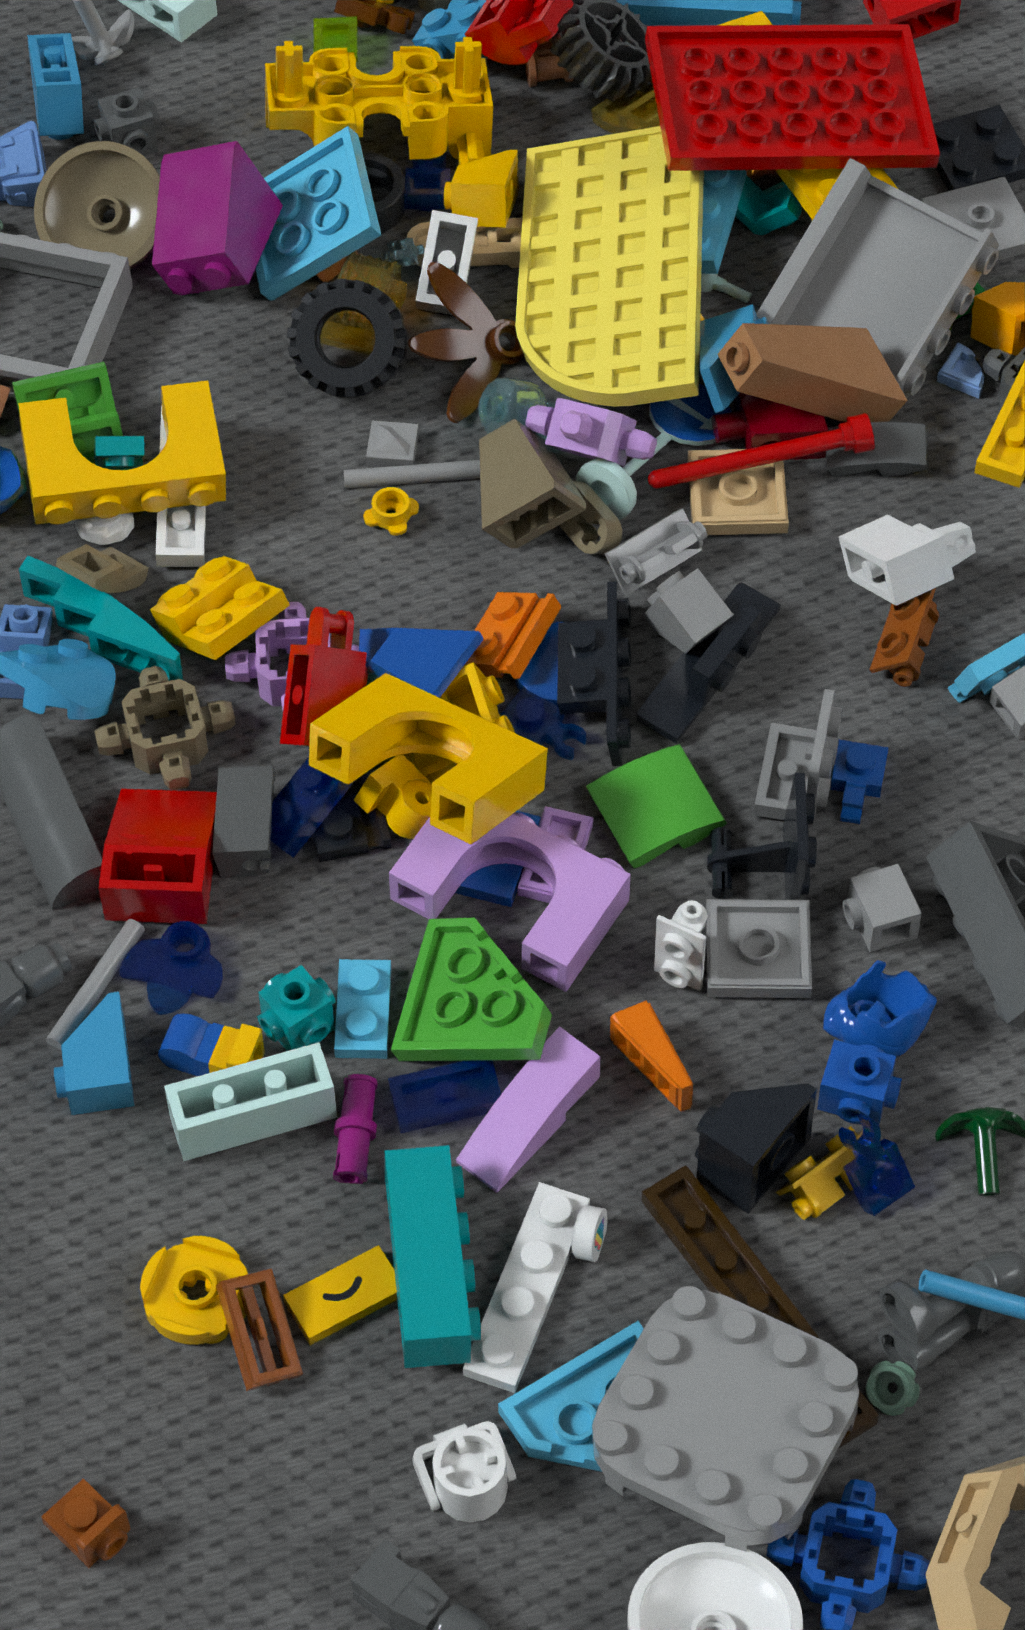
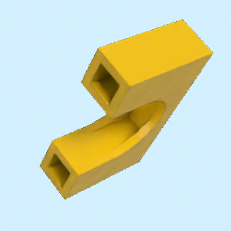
(72, 488)
(390, 718)

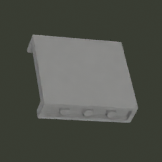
(884, 267)

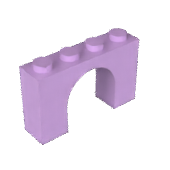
(585, 888)

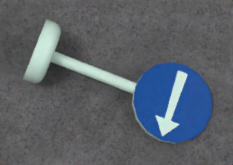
(680, 420)

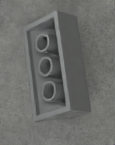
(985, 886)

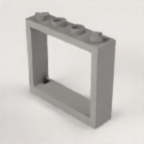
(73, 265)

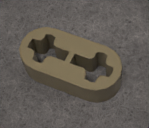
(597, 512)

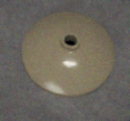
(89, 183)

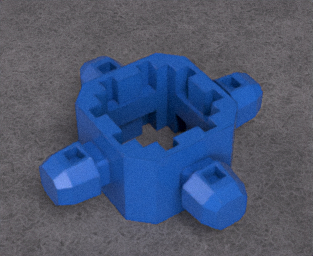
(854, 1519)

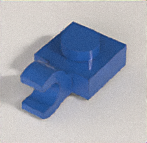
(858, 773)

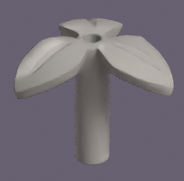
(101, 44)

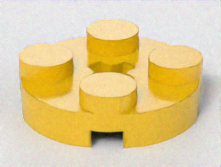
(180, 1266)

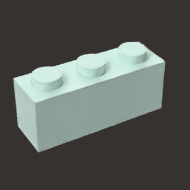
(251, 1101)

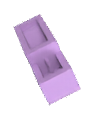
(530, 1110)

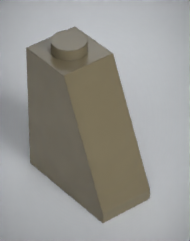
(523, 486)

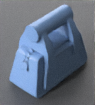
(21, 165)

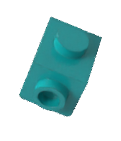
(768, 208)

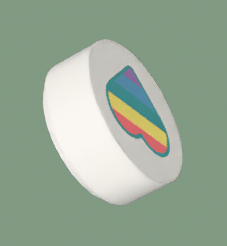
(589, 1233)

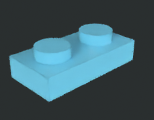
(363, 1009)

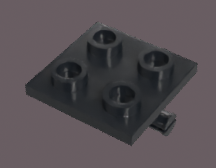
(791, 856)

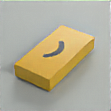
(342, 1295)

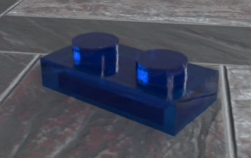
(303, 807)
(444, 1094)

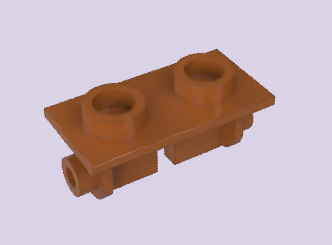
(904, 631)

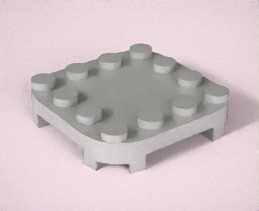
(725, 1416)

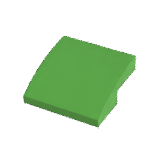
(88, 402)
(656, 804)

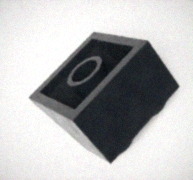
(753, 1140)

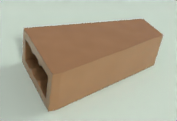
(813, 369)

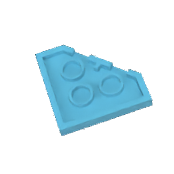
(557, 1412)

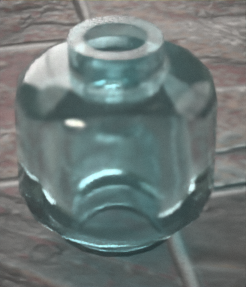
(508, 400)

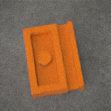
(513, 632)

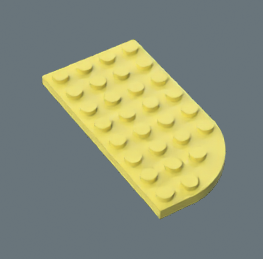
(611, 270)

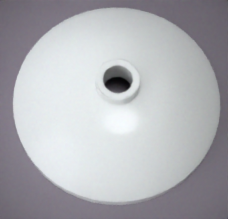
(713, 1590)

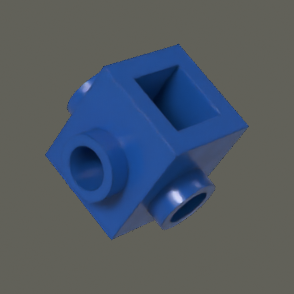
(858, 1082)

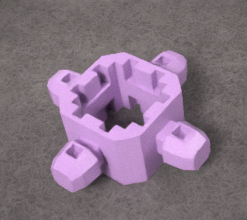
(590, 431)
(273, 635)

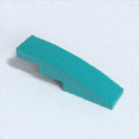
(110, 625)

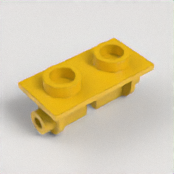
(814, 1181)

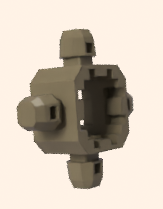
(173, 755)

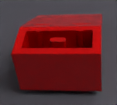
(159, 856)

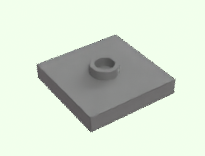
(990, 207)
(758, 948)

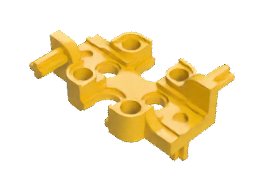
(432, 96)

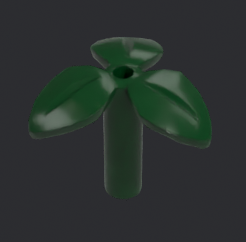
(983, 1125)

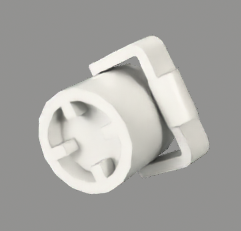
(467, 1471)

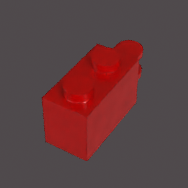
(320, 674)

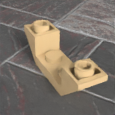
(967, 1546)

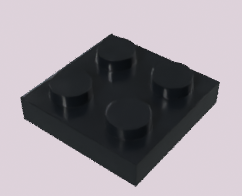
(979, 149)

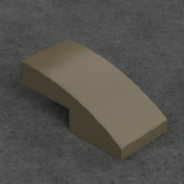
(103, 570)

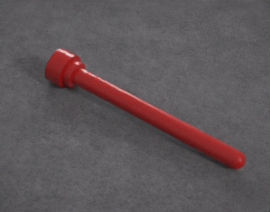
(853, 435)

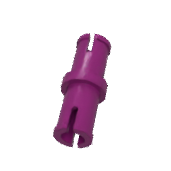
(355, 1129)

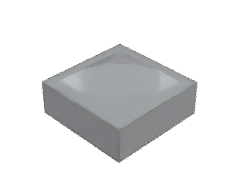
(392, 444)

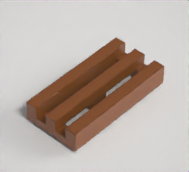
(240, 1337)

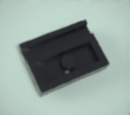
(350, 829)

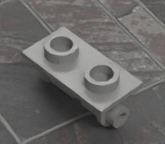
(655, 550)

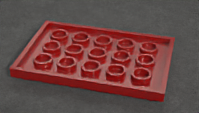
(790, 97)

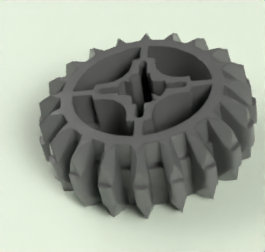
(603, 48)

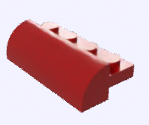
(516, 27)

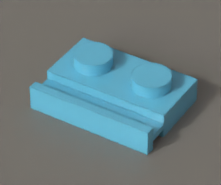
(989, 670)

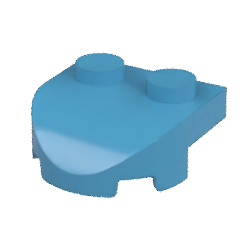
(62, 678)

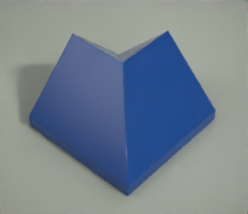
(418, 656)

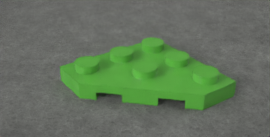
(468, 1001)

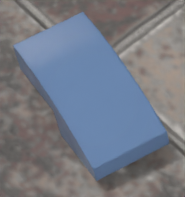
(22, 626)

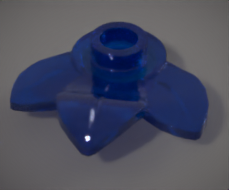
(171, 973)

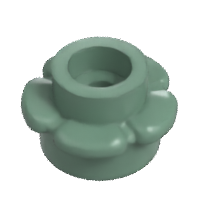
(878, 1387)

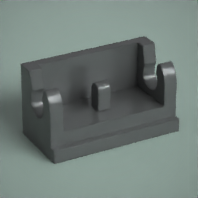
(243, 820)

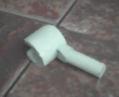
(713, 281)

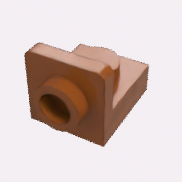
(88, 1524)

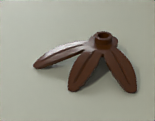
(460, 344)

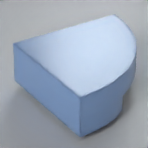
(962, 372)

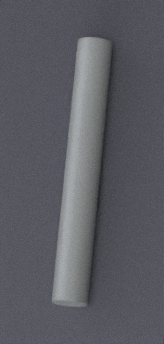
(412, 474)
(96, 983)

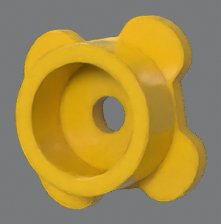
(391, 499)

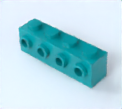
(428, 1257)

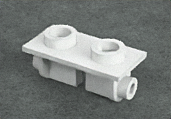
(681, 946)

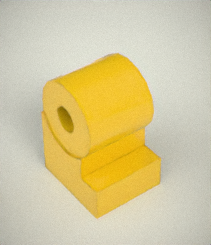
(399, 794)

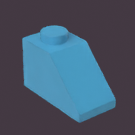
(97, 1062)

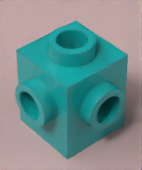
(296, 1009)

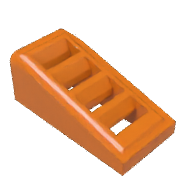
(645, 1043)

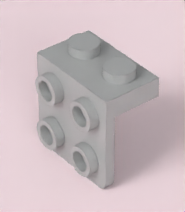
(799, 751)

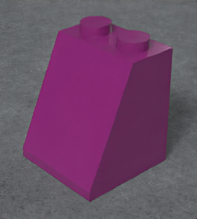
(211, 218)

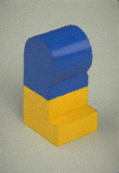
(204, 1047)

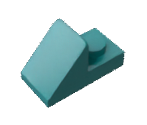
(119, 452)

